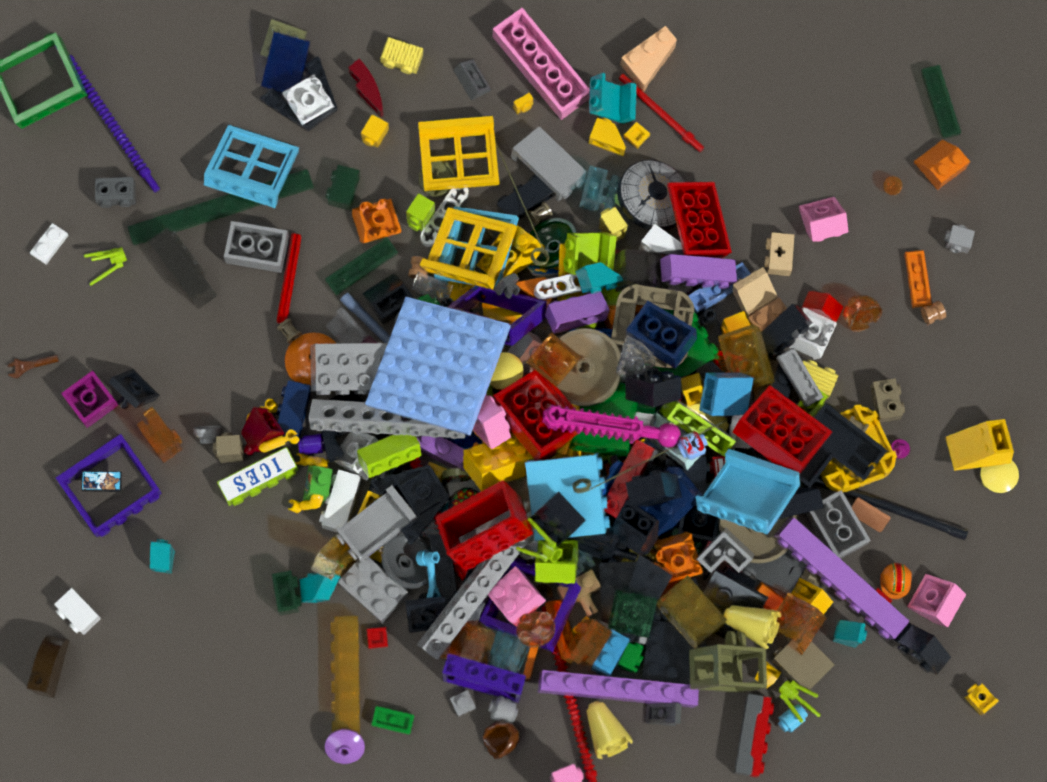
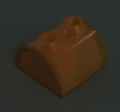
(553, 360)

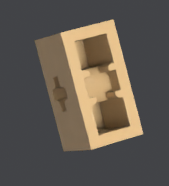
(784, 244)

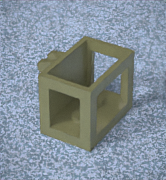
(720, 666)

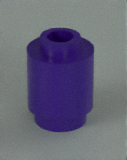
(311, 444)

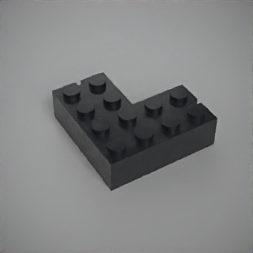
(845, 447)

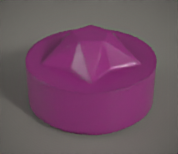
(901, 447)

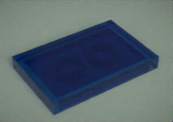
(285, 62)

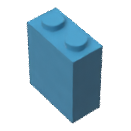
(726, 394)
(610, 654)

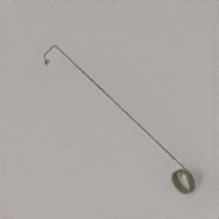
(536, 249)
(588, 483)

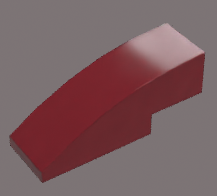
(366, 86)

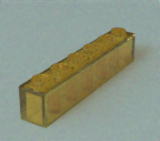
(346, 673)

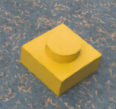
(523, 104)
(637, 135)

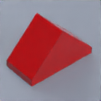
(823, 305)

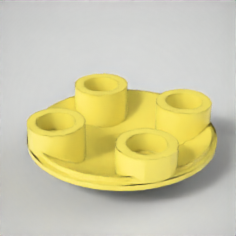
(507, 371)
(1000, 477)

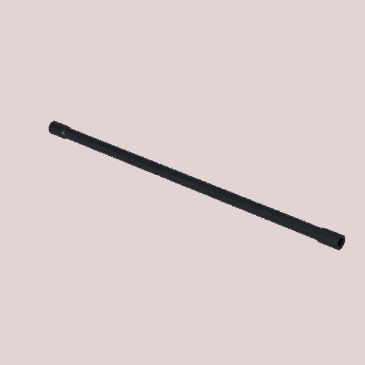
(950, 529)

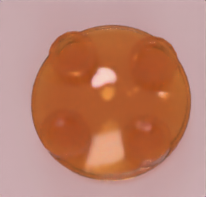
(535, 629)

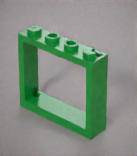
(53, 104)

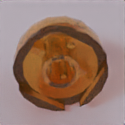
(861, 311)

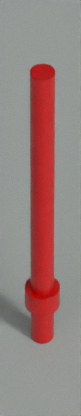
(688, 137)

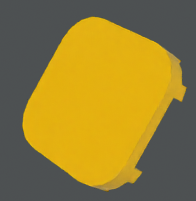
(838, 479)

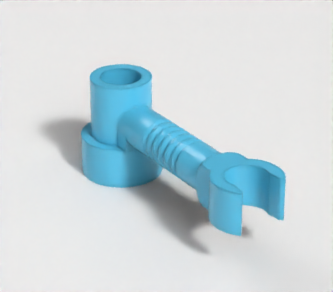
(428, 559)

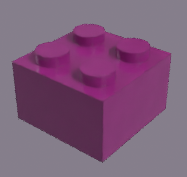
(89, 399)

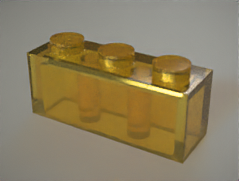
(332, 559)

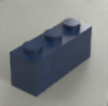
(294, 407)

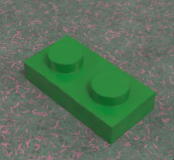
(392, 720)

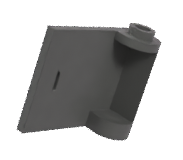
(777, 573)

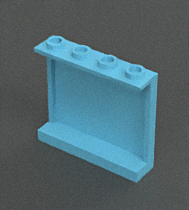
(559, 474)
(749, 492)

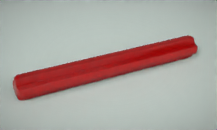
(289, 277)

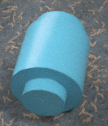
(789, 722)

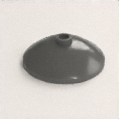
(400, 551)

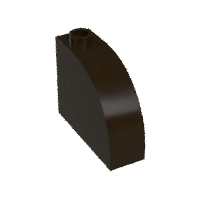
(48, 666)

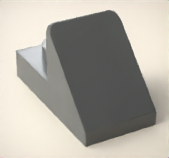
(663, 713)

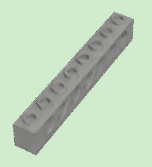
(359, 418)
(467, 600)

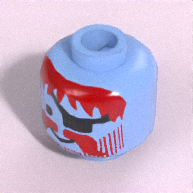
(692, 445)

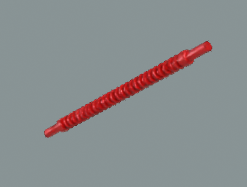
(590, 773)

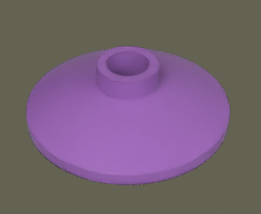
(347, 740)

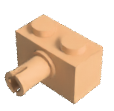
(589, 585)

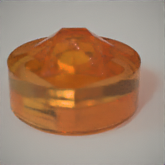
(892, 185)

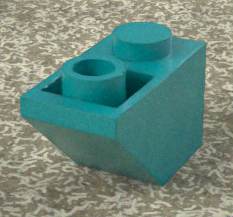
(596, 277)
(161, 556)
(317, 588)
(850, 633)

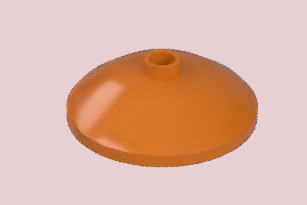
(298, 353)

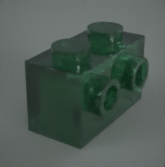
(285, 592)

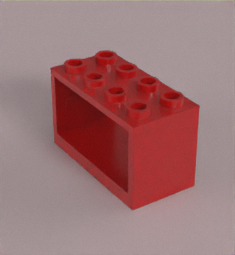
(476, 512)

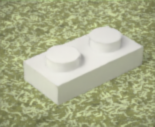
(49, 244)

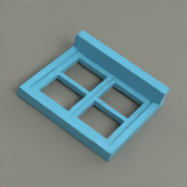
(241, 185)
(449, 250)

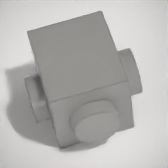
(959, 239)

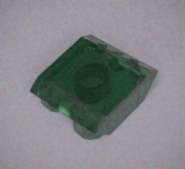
(632, 613)

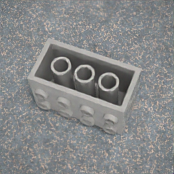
(345, 367)

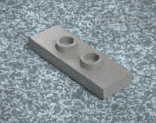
(799, 377)

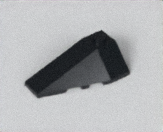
(803, 501)

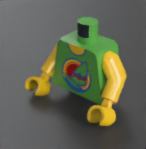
(316, 485)

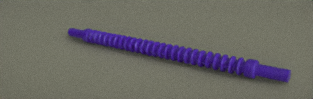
(144, 171)

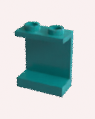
(612, 100)

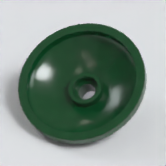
(551, 235)

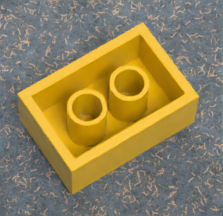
(501, 463)

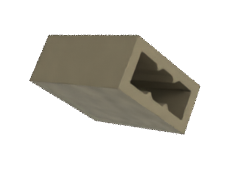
(804, 668)

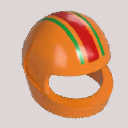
(896, 579)

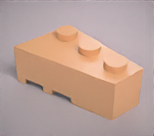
(648, 57)

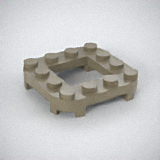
(639, 295)

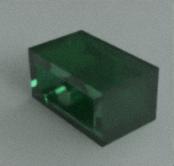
(343, 187)

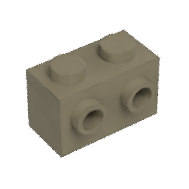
(887, 400)
(228, 448)

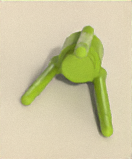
(116, 256)
(549, 550)
(789, 691)

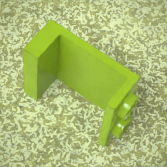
(588, 249)

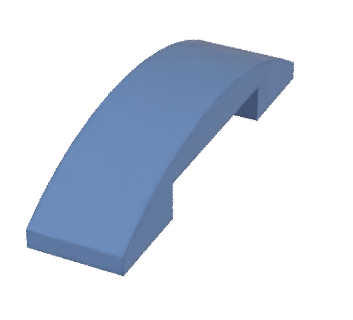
(709, 296)

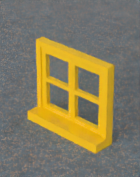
(455, 129)
(461, 273)

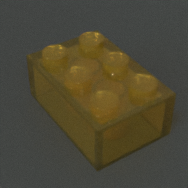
(747, 354)
(691, 612)

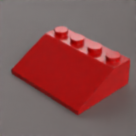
(699, 219)
(524, 409)
(781, 430)

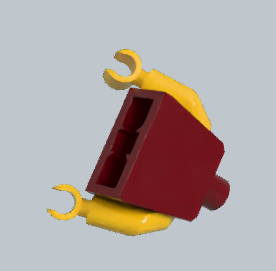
(263, 430)

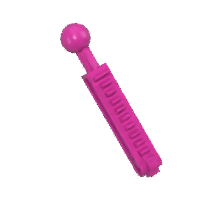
(611, 426)

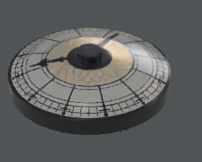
(645, 194)

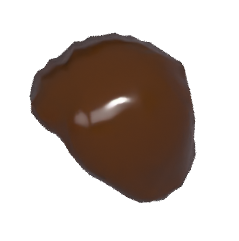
(501, 738)

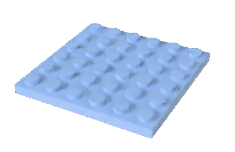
(438, 365)

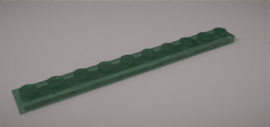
(212, 210)

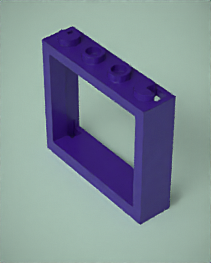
(531, 308)
(91, 461)
(491, 610)
(483, 677)

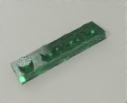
(941, 102)
(361, 266)

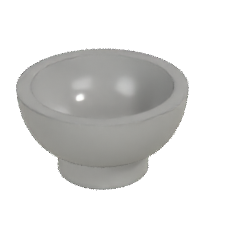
(207, 433)

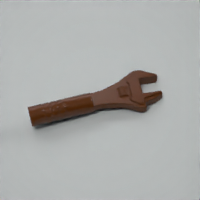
(23, 366)

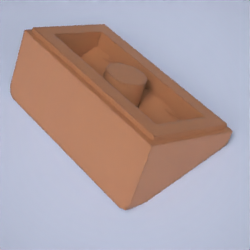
(870, 515)

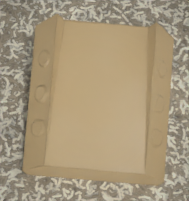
(754, 292)

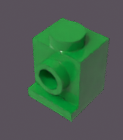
(631, 657)

